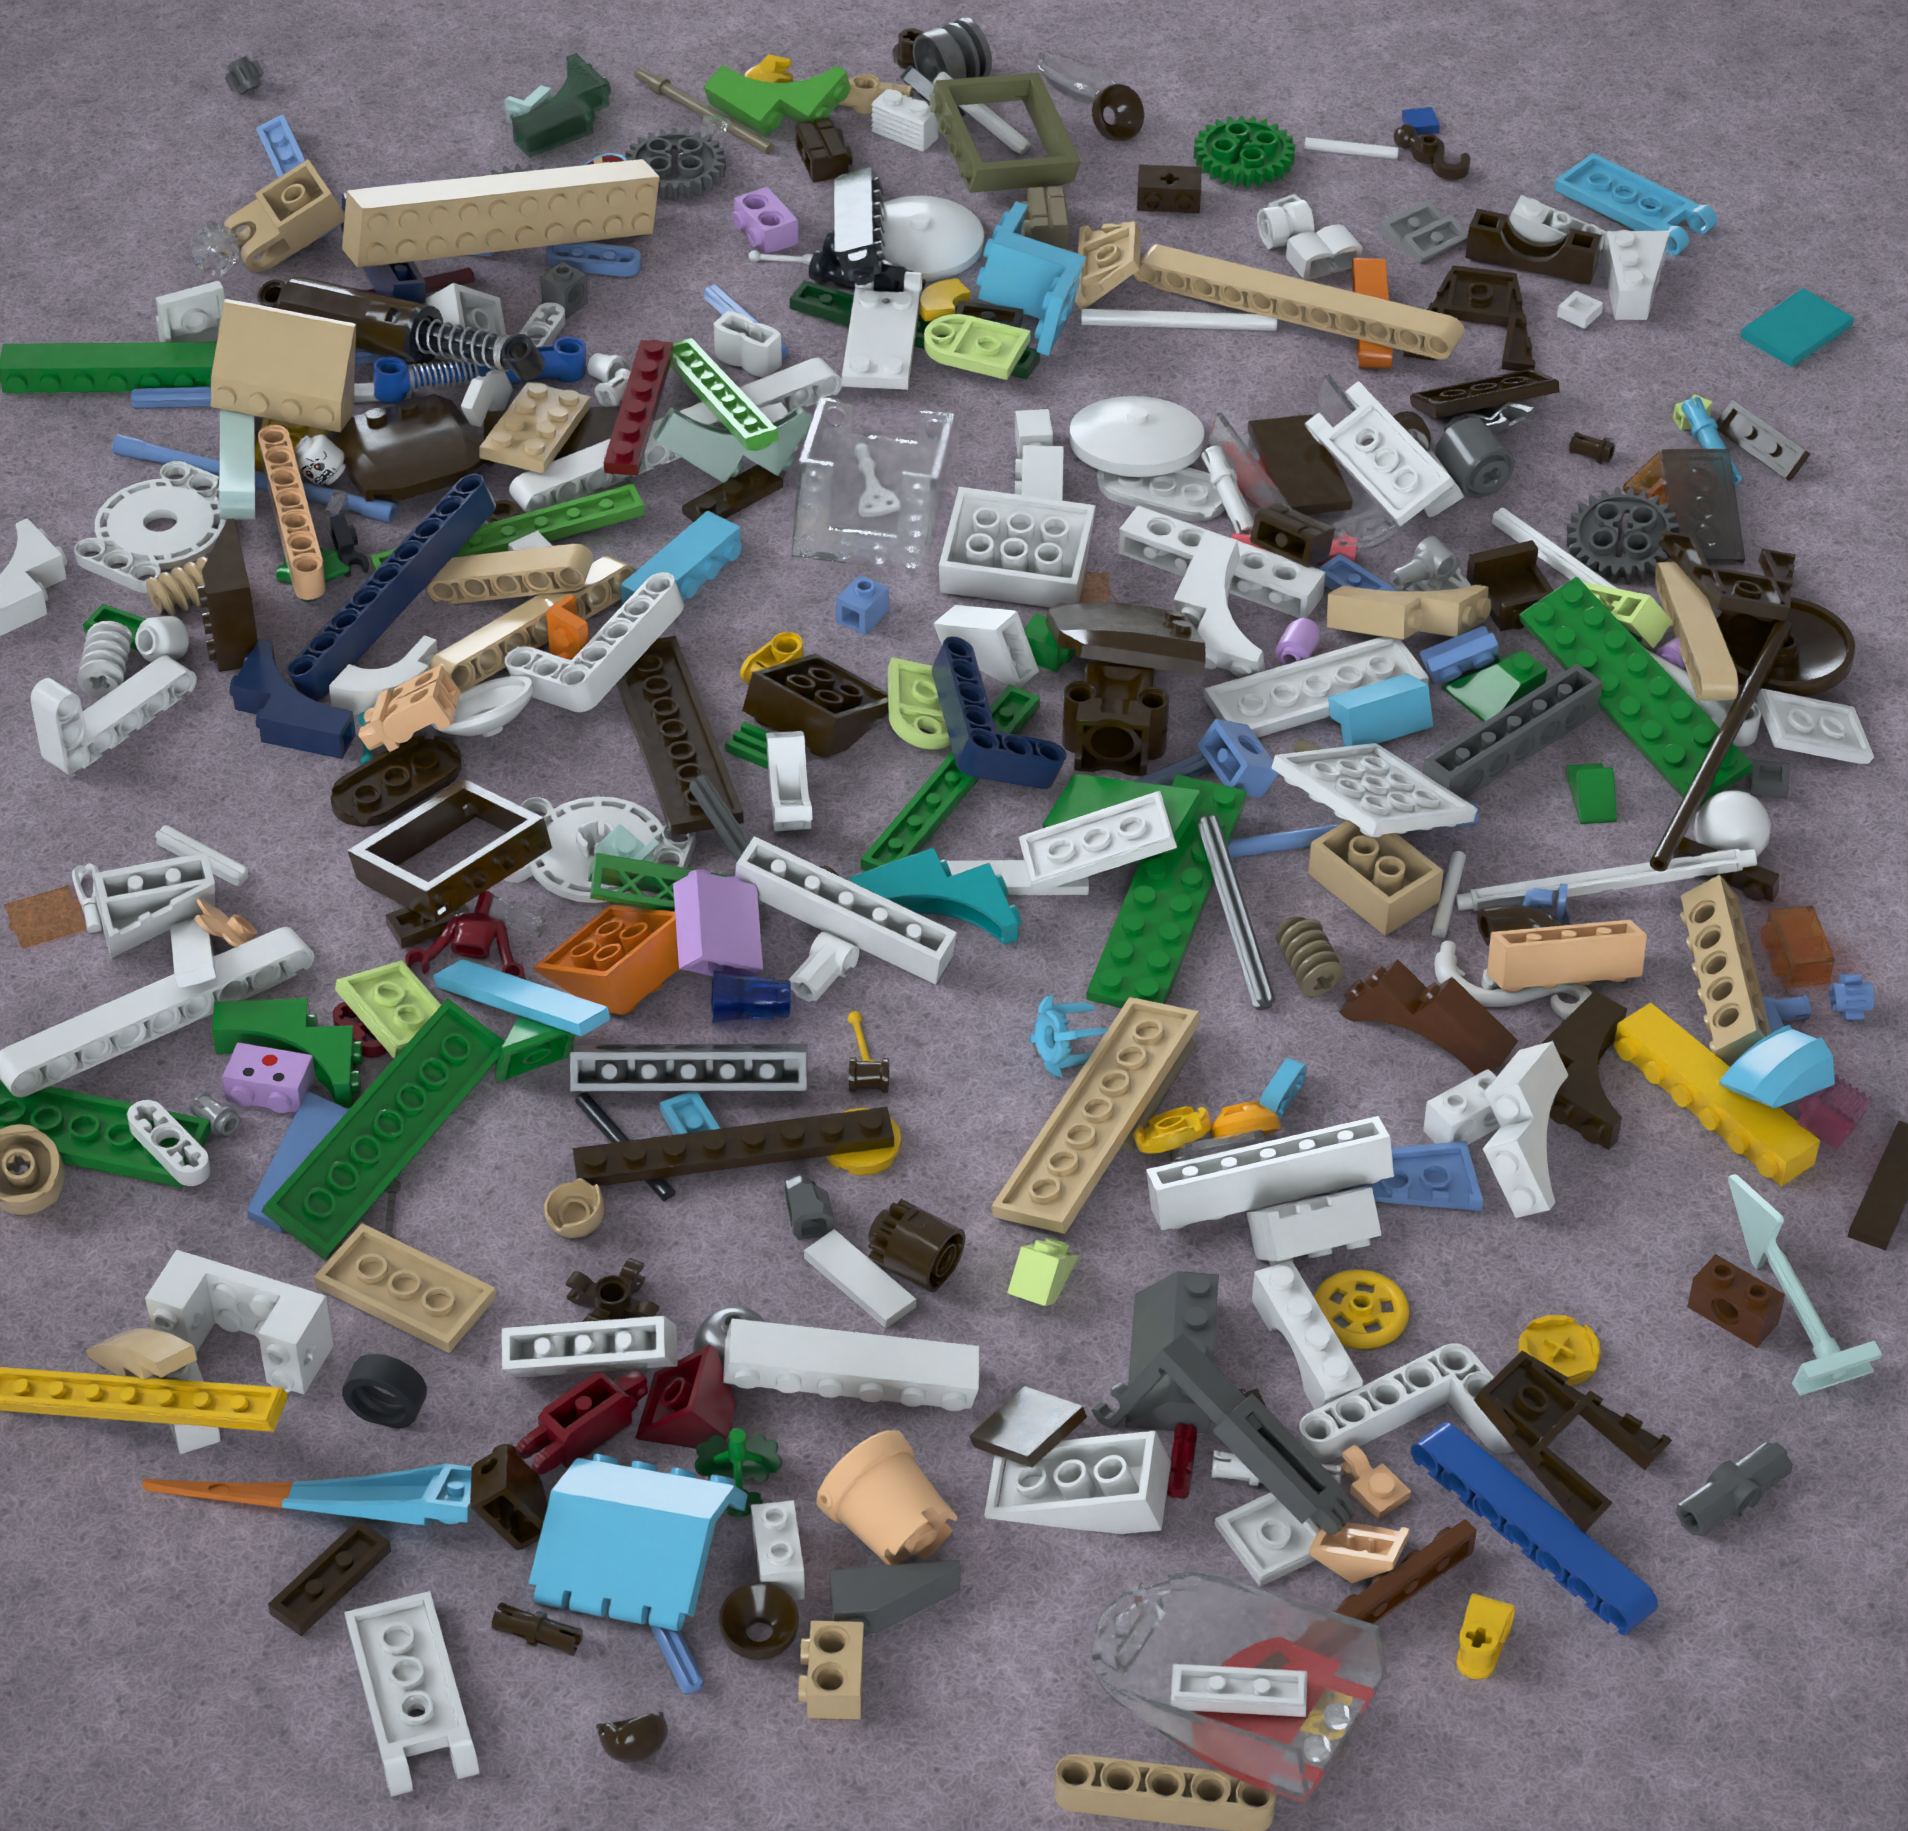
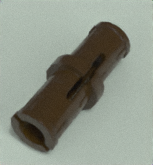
(537, 1628)

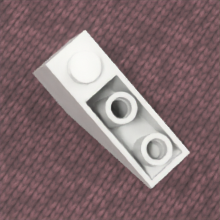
(1546, 224)

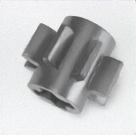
(244, 75)

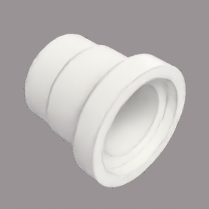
(604, 366)

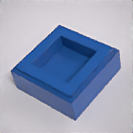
(1422, 120)

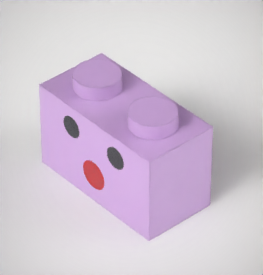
(268, 1078)

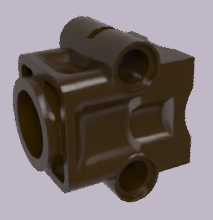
(1115, 718)

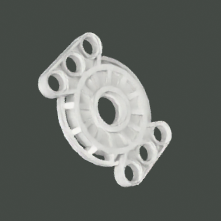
(148, 551)

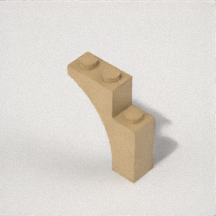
(1405, 613)

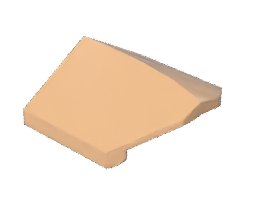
(1359, 1550)

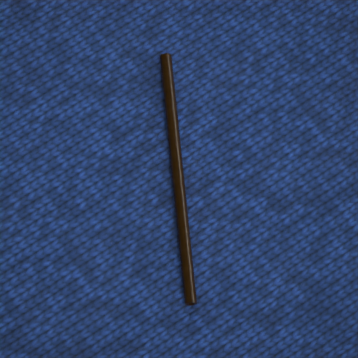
(1720, 746)

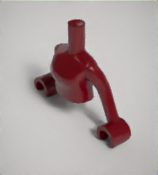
(471, 938)

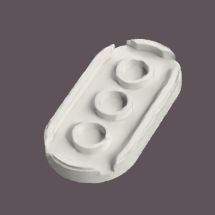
(1176, 494)

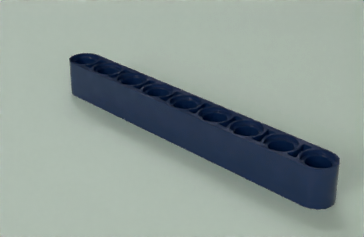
(392, 586)

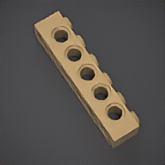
(1724, 969)

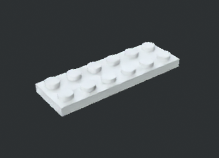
(1301, 689)

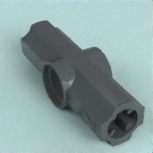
(1734, 1488)

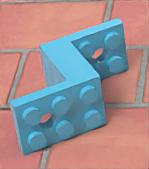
(1030, 277)

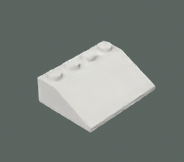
(1016, 548)

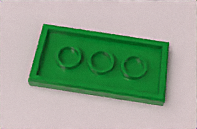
(1093, 793)

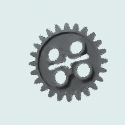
(699, 161)
(1598, 529)

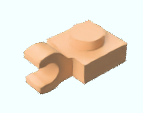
(1374, 1488)

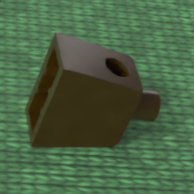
(509, 1496)

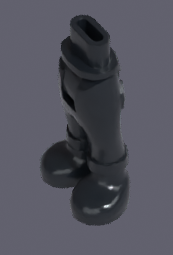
(826, 268)

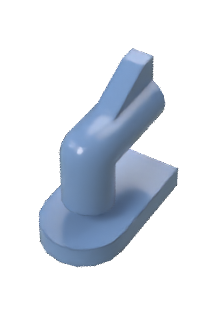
(1542, 897)

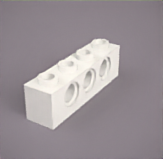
(589, 1347)

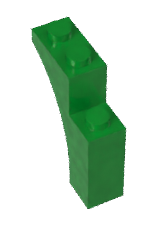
(291, 1027)

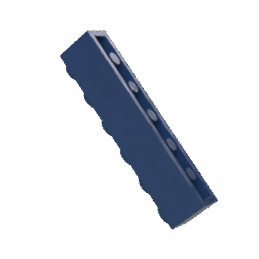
(396, 279)

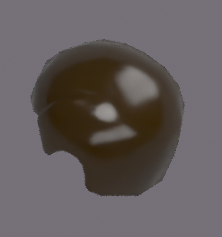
(633, 1738)

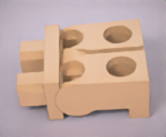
(409, 708)

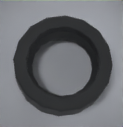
(392, 1376)

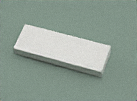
(860, 1278)
(1239, 1690)

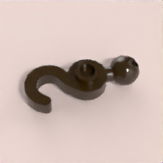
(1431, 150)

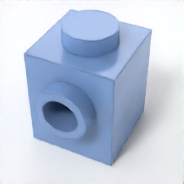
(862, 604)

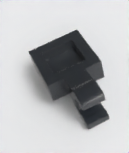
(344, 540)

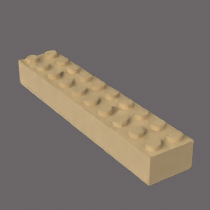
(499, 212)

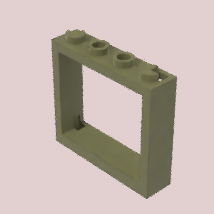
(1013, 174)

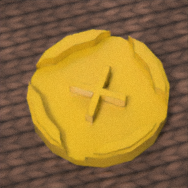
(1562, 1346)

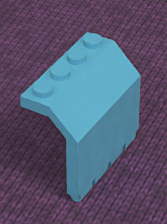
(629, 1540)

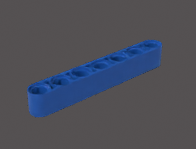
(1536, 1526)

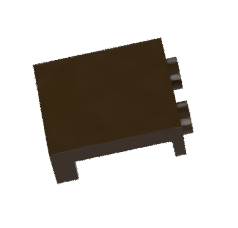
(1511, 580)

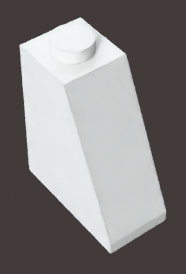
(996, 640)

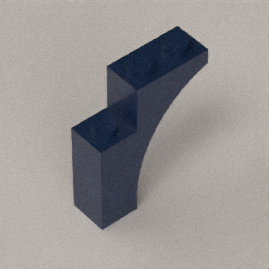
(284, 713)

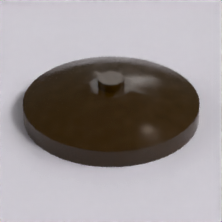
(1813, 657)

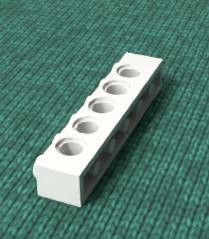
(1258, 576)

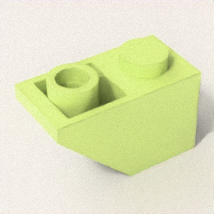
(1042, 1271)

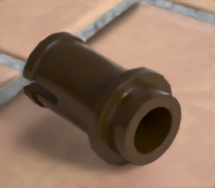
(1592, 447)

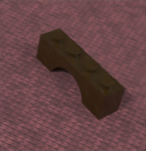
(1497, 242)

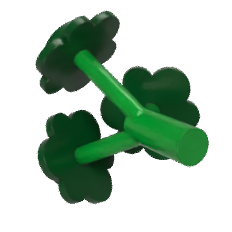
(739, 1462)

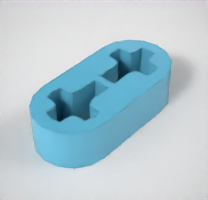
(1284, 1086)

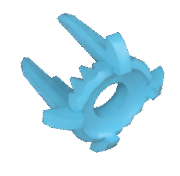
(1051, 1017)

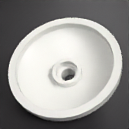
(490, 706)

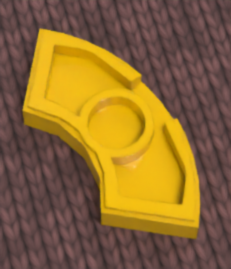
(941, 298)

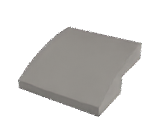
(1423, 231)

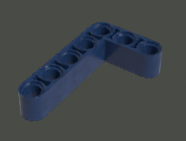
(971, 729)

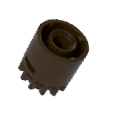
(916, 1244)

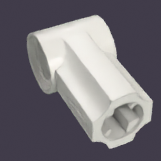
(826, 961)

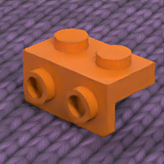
(565, 629)

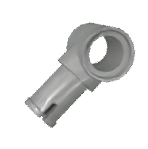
(1429, 561)

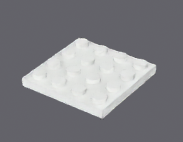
(1373, 789)

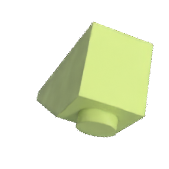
(1635, 611)

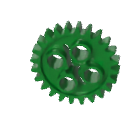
(1244, 151)

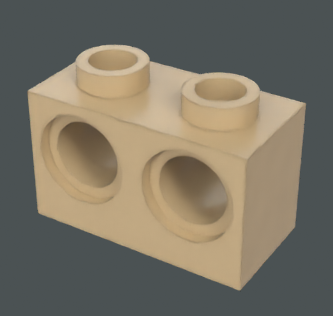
(833, 1670)

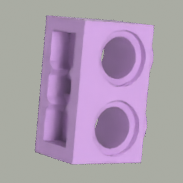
(765, 221)

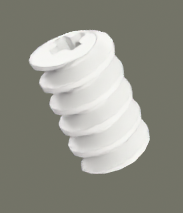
(104, 658)

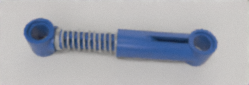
(395, 378)

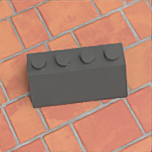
(1161, 1313)

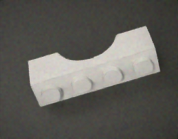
(1291, 1308)

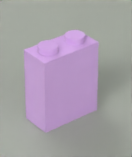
(717, 924)

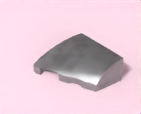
(1498, 420)

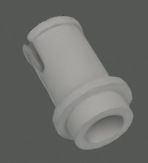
(222, 1118)

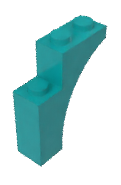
(928, 887)

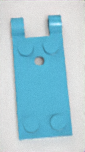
(1634, 200)

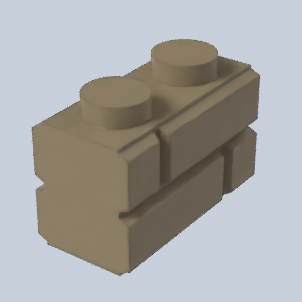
(1047, 216)

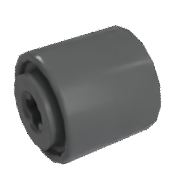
(1475, 457)

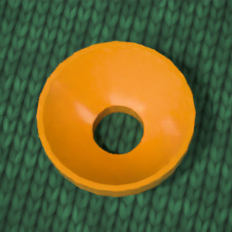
(1245, 1118)

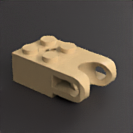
(285, 217)

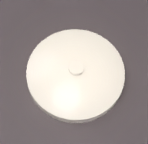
(931, 236)
(1136, 436)

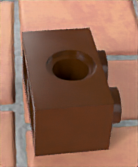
(1736, 1300)

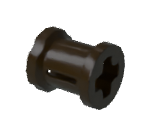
(869, 1074)

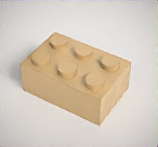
(1375, 876)

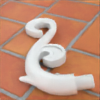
(1446, 967)

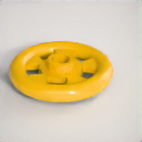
(1384, 1290)

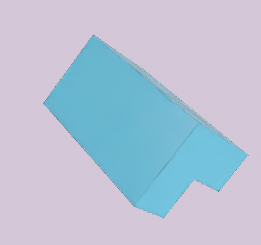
(1382, 710)

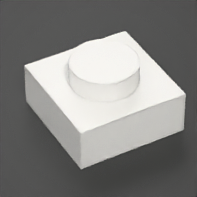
(1580, 309)

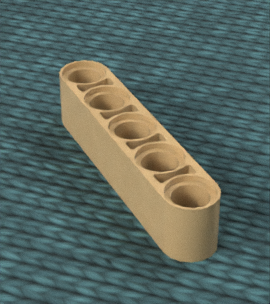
(512, 574)
(1142, 1798)

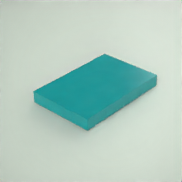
(1797, 327)

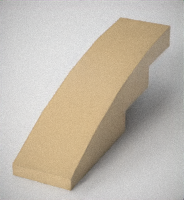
(142, 1353)

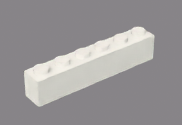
(847, 910)
(1270, 1173)
(851, 1364)

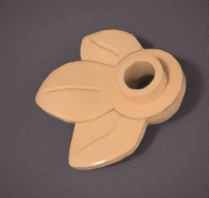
(215, 922)

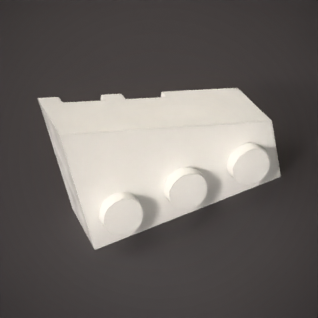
(1633, 270)
(150, 897)
(1314, 1225)

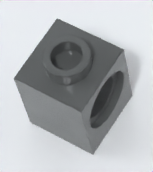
(565, 287)

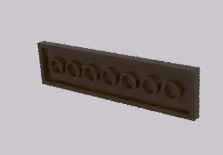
(674, 736)

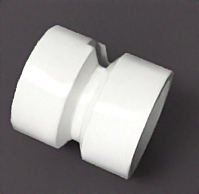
(1280, 224)

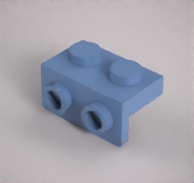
(1460, 654)

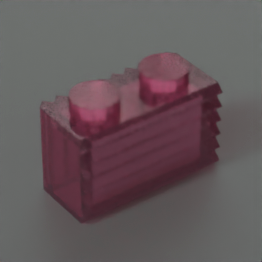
(1833, 1112)

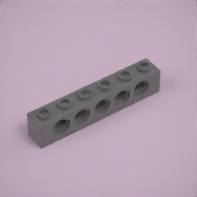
(1516, 732)
(688, 1067)

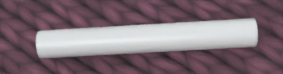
(1351, 148)
(1448, 894)

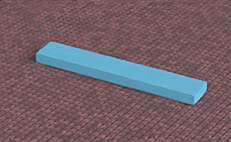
(522, 997)

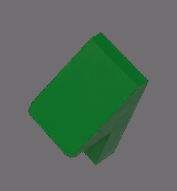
(1593, 792)

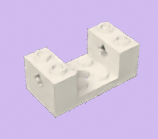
(284, 1317)

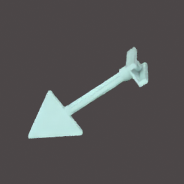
(1760, 1229)

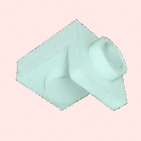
(517, 107)
(624, 844)

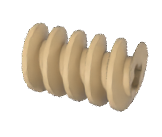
(176, 587)

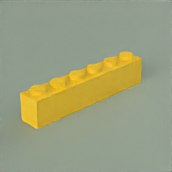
(1692, 1076)

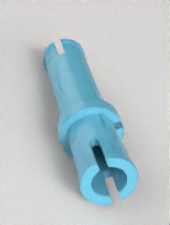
(1705, 429)

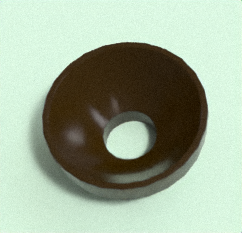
(1127, 110)
(753, 1605)

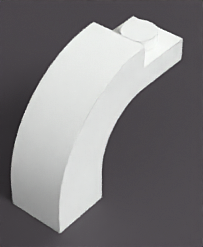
(788, 781)

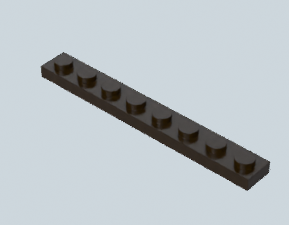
(734, 1147)

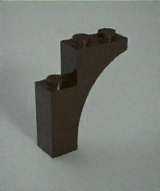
(1581, 1045)

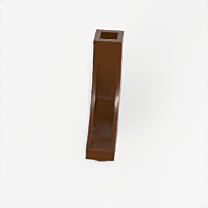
(1437, 1012)

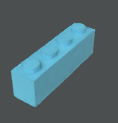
(691, 556)

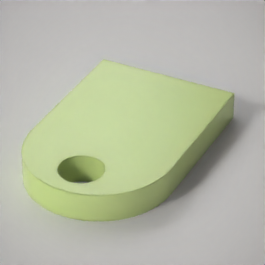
(975, 344)
(915, 705)

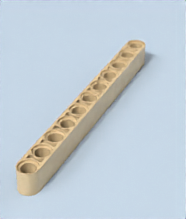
(1301, 302)

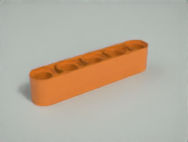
(1370, 279)

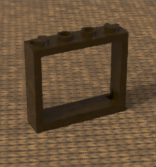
(378, 856)

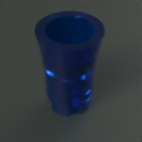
(748, 997)

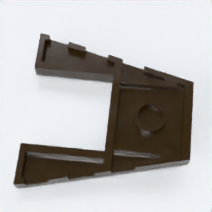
(1487, 299)
(1736, 591)
(1534, 1406)

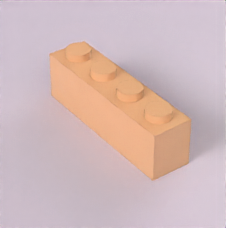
(1566, 955)

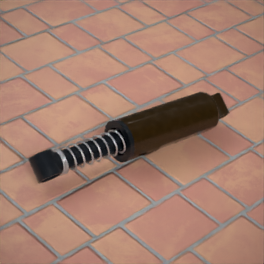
(403, 327)

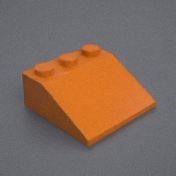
(616, 957)

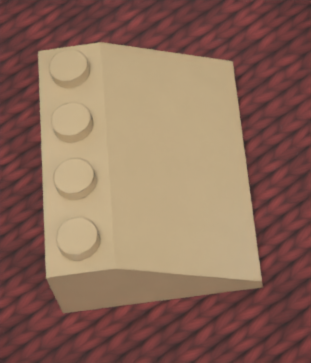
(284, 366)

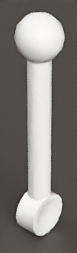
(754, 256)

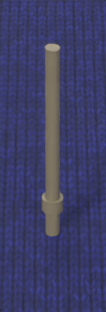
(662, 85)

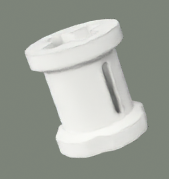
(613, 389)

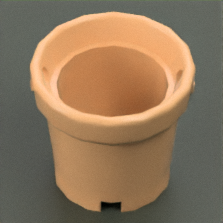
(886, 1499)

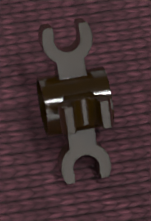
(612, 1294)

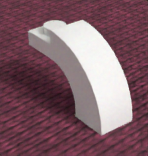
(359, 688)

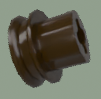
(904, 49)

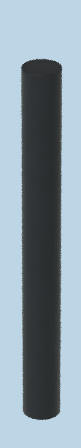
(614, 1134)

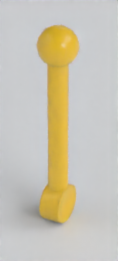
(855, 1019)

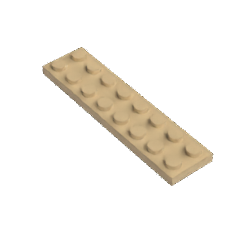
(1096, 1115)

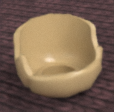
(574, 1209)

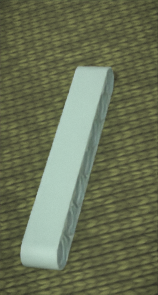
(237, 466)

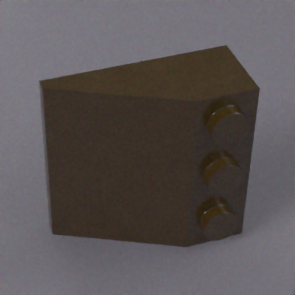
(228, 602)
(814, 700)

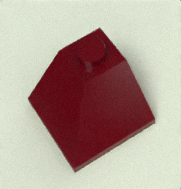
(688, 1402)

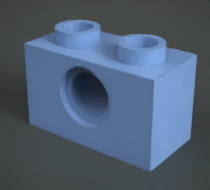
(1238, 757)

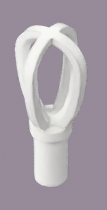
(88, 905)

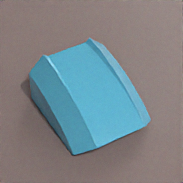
(1781, 1068)

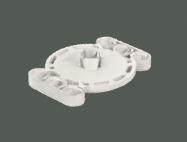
(583, 825)

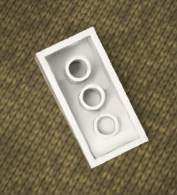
(1086, 1485)

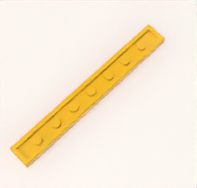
(141, 1400)

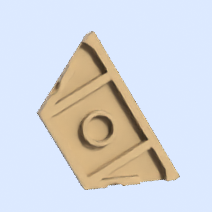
(1110, 259)

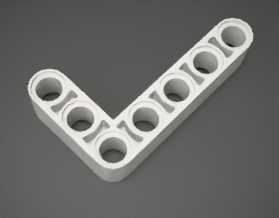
(605, 659)
(78, 737)
(1400, 1396)

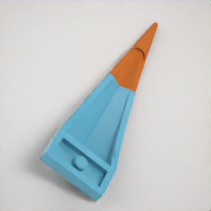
(398, 1496)

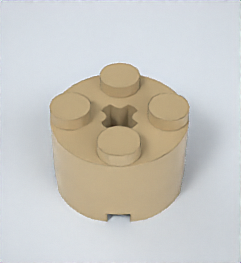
(42, 1180)

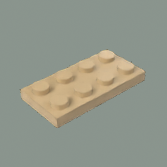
(535, 427)
(405, 1287)

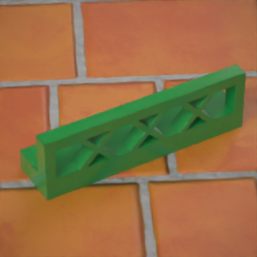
(635, 876)

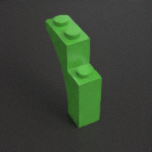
(765, 104)

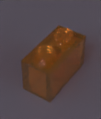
(1798, 947)

